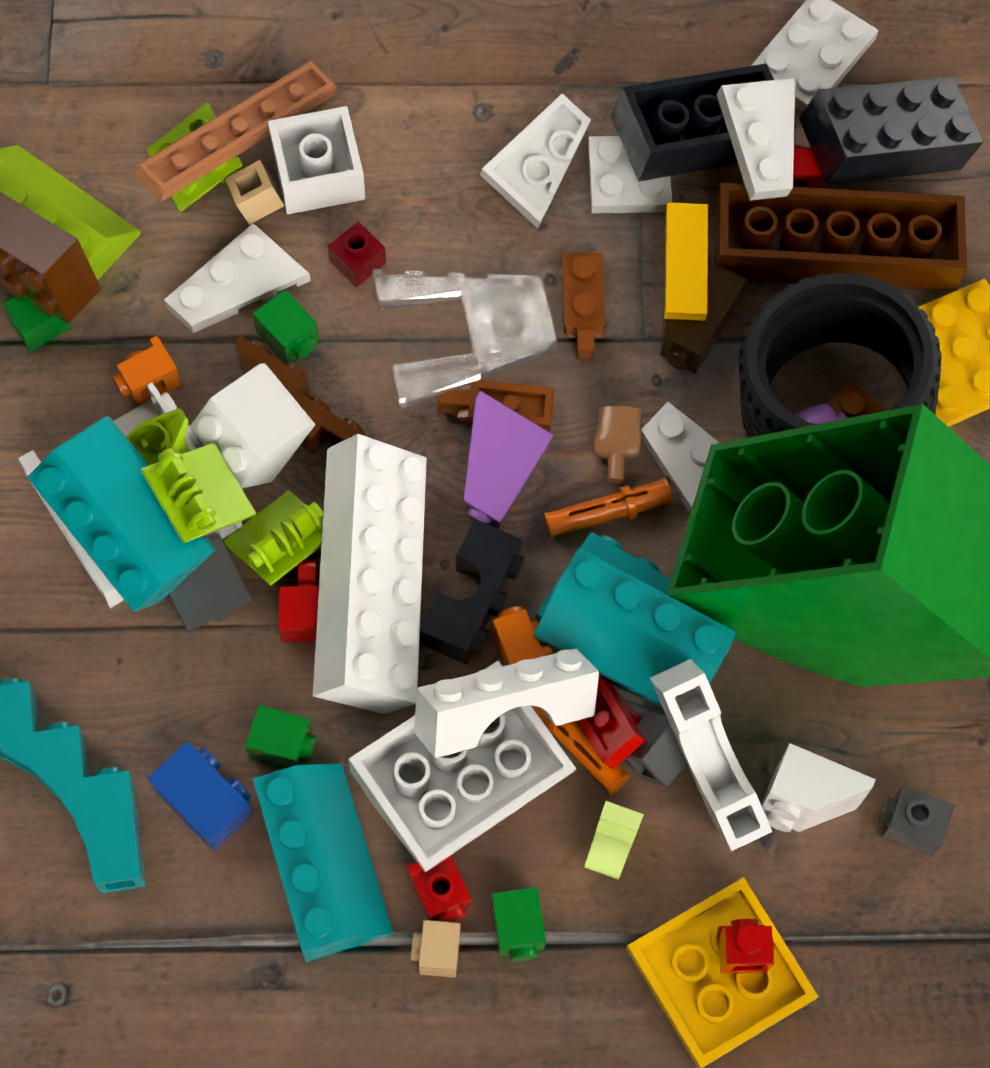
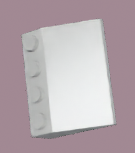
(457, 797)

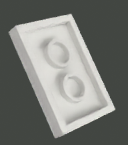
(817, 48)

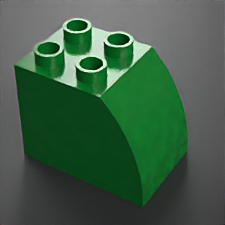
(847, 548)

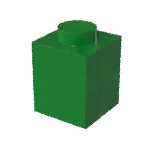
(32, 325)
(286, 327)
(280, 738)
(518, 923)

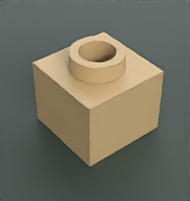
(254, 192)
(437, 948)

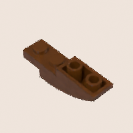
(328, 427)

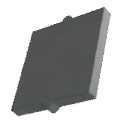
(210, 590)

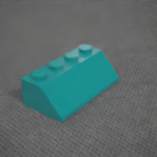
(115, 516)
(628, 626)
(322, 859)

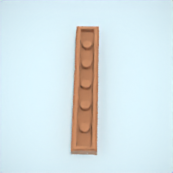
(233, 131)

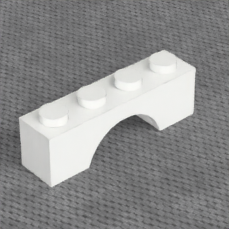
(458, 710)
(702, 739)

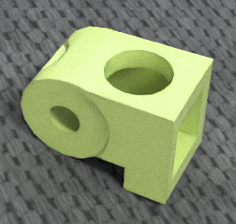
(613, 839)

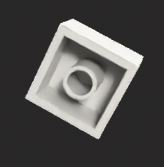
(317, 160)

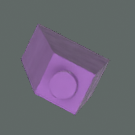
(500, 459)

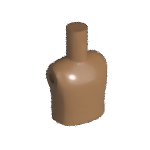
(617, 438)

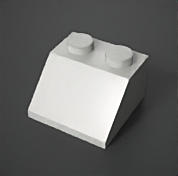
(254, 426)
(811, 790)

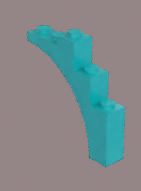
(100, 804)

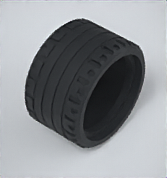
(834, 311)

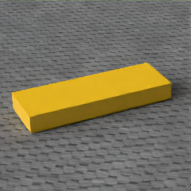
(686, 261)

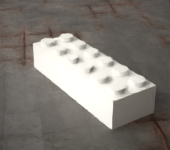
(370, 576)

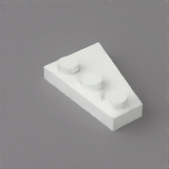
(762, 134)
(537, 159)
(237, 276)
(678, 449)

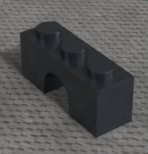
(458, 626)

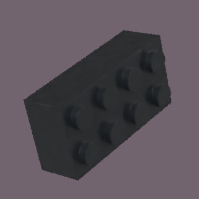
(679, 122)
(890, 130)

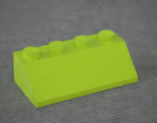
(61, 202)

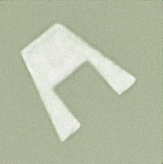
(504, 322)

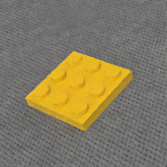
(964, 338)
(711, 1008)

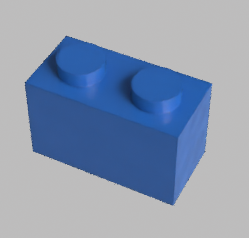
(201, 795)

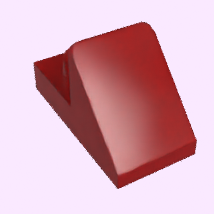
(613, 726)

